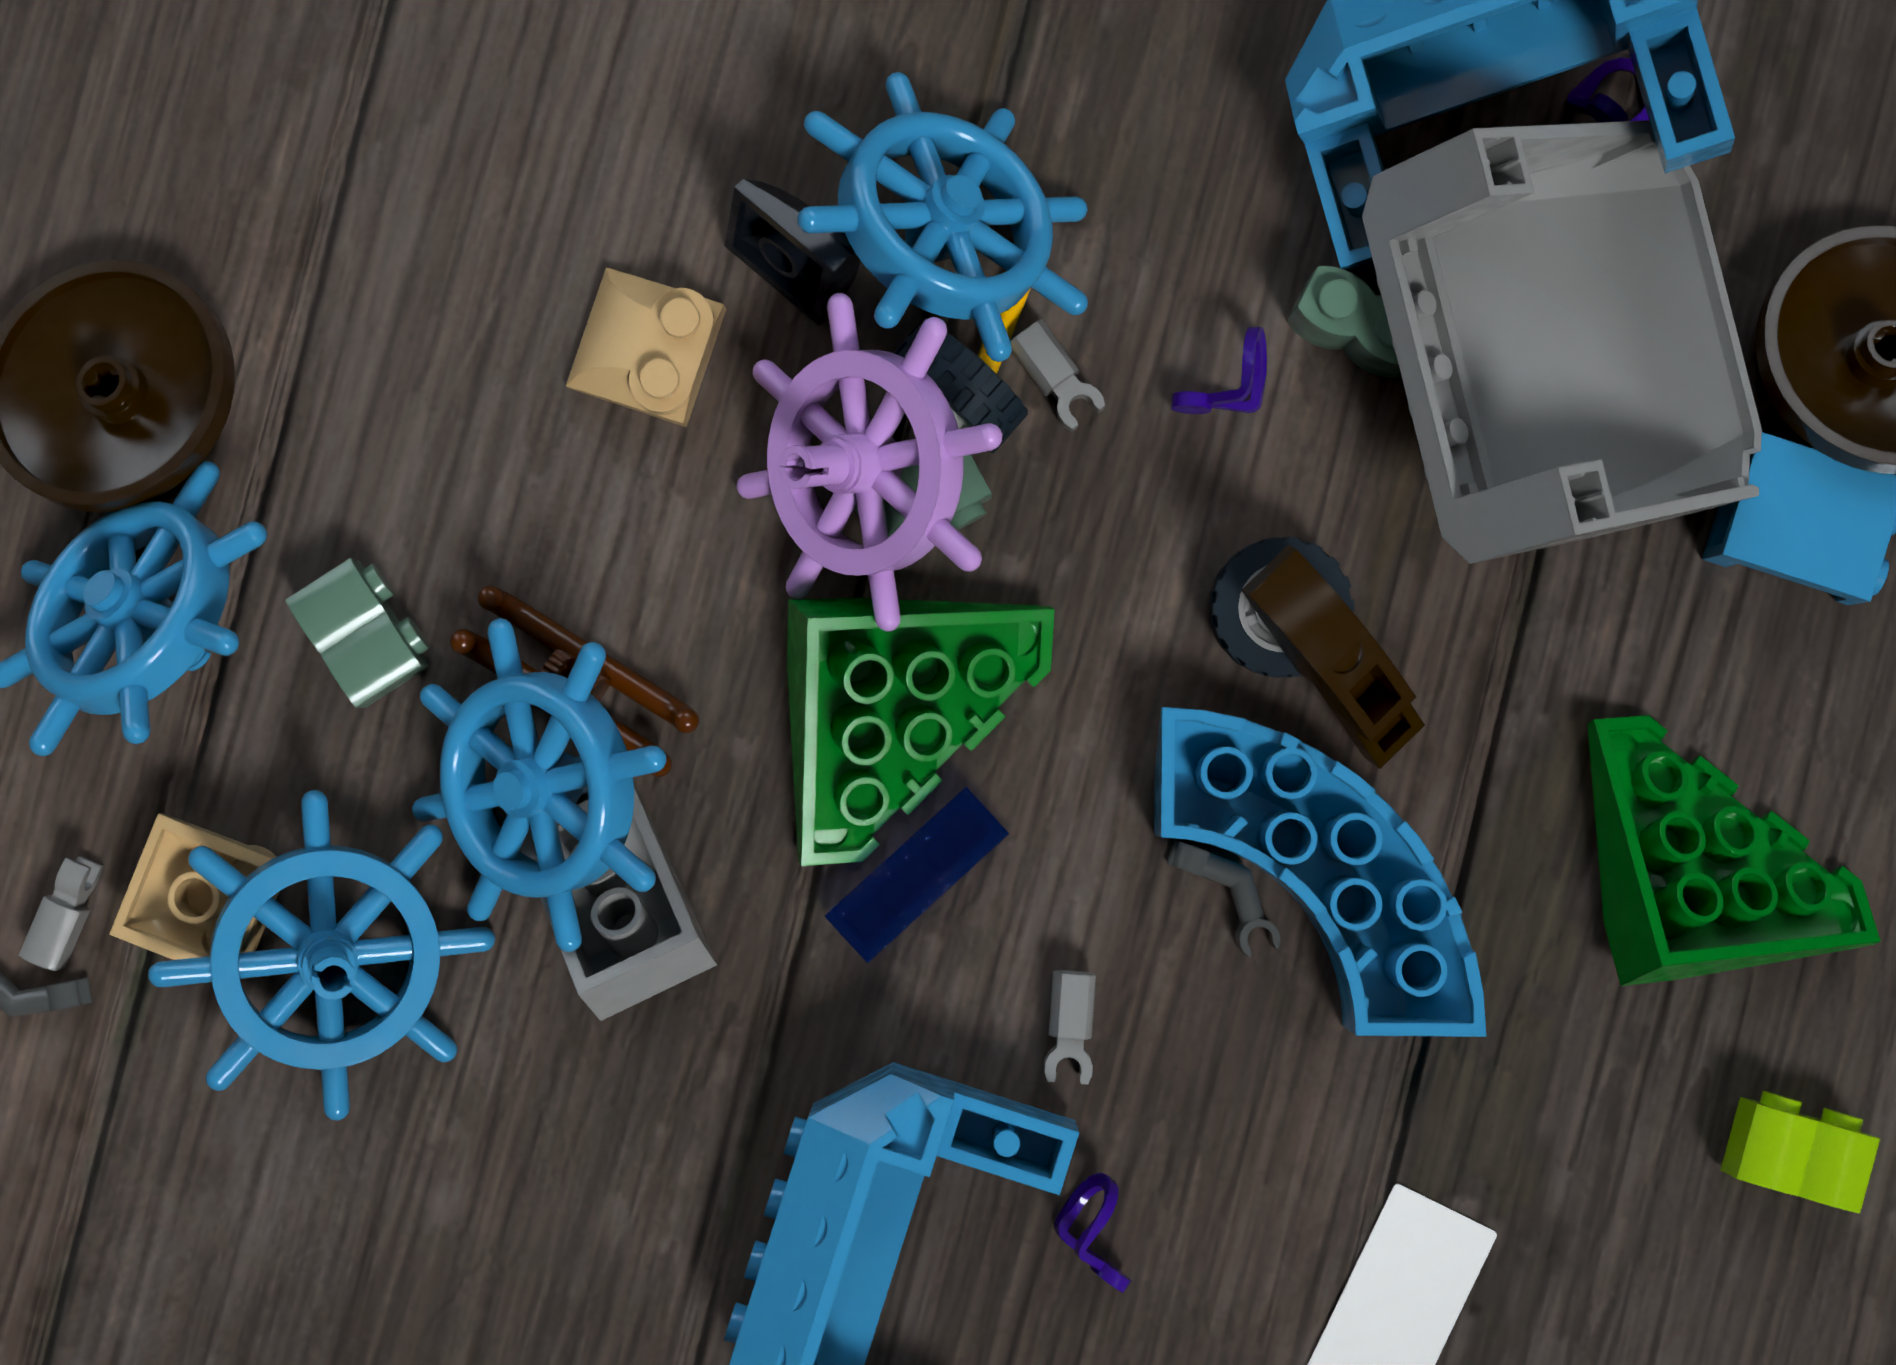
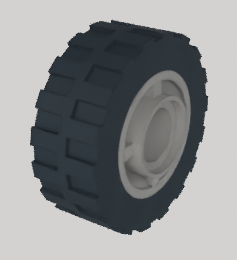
(971, 387)
(1236, 621)

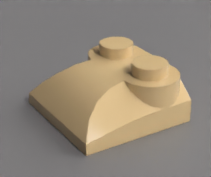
(646, 346)
(172, 905)

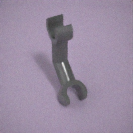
(1241, 886)
(43, 998)

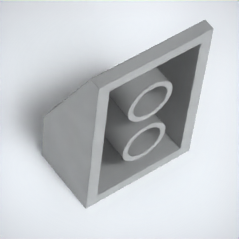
(631, 938)

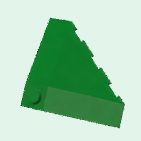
(891, 707)
(1697, 875)

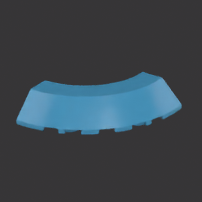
(1341, 857)

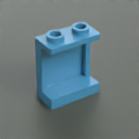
(1810, 522)

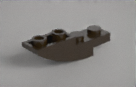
(1335, 654)

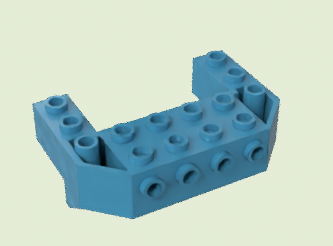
(1409, 60)
(854, 1198)

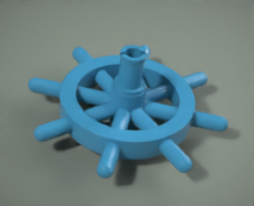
(944, 216)
(128, 611)
(537, 784)
(323, 956)

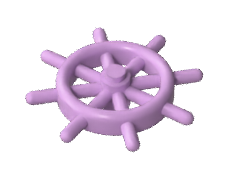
(866, 462)

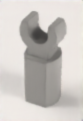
(1054, 371)
(61, 915)
(1071, 1021)

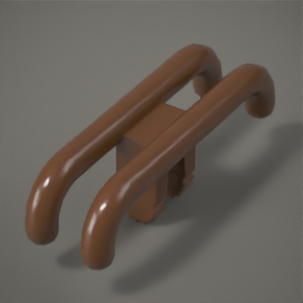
(566, 648)

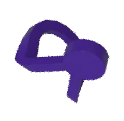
(1601, 106)
(1252, 380)
(1070, 1212)

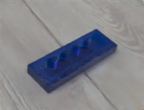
(916, 874)

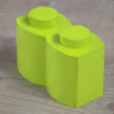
(1801, 1154)

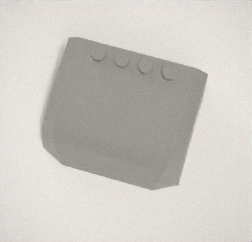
(1560, 335)

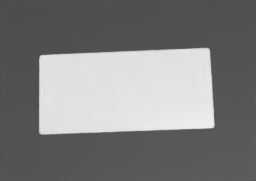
(1405, 1285)

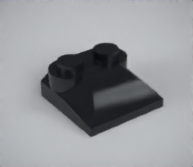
(794, 262)

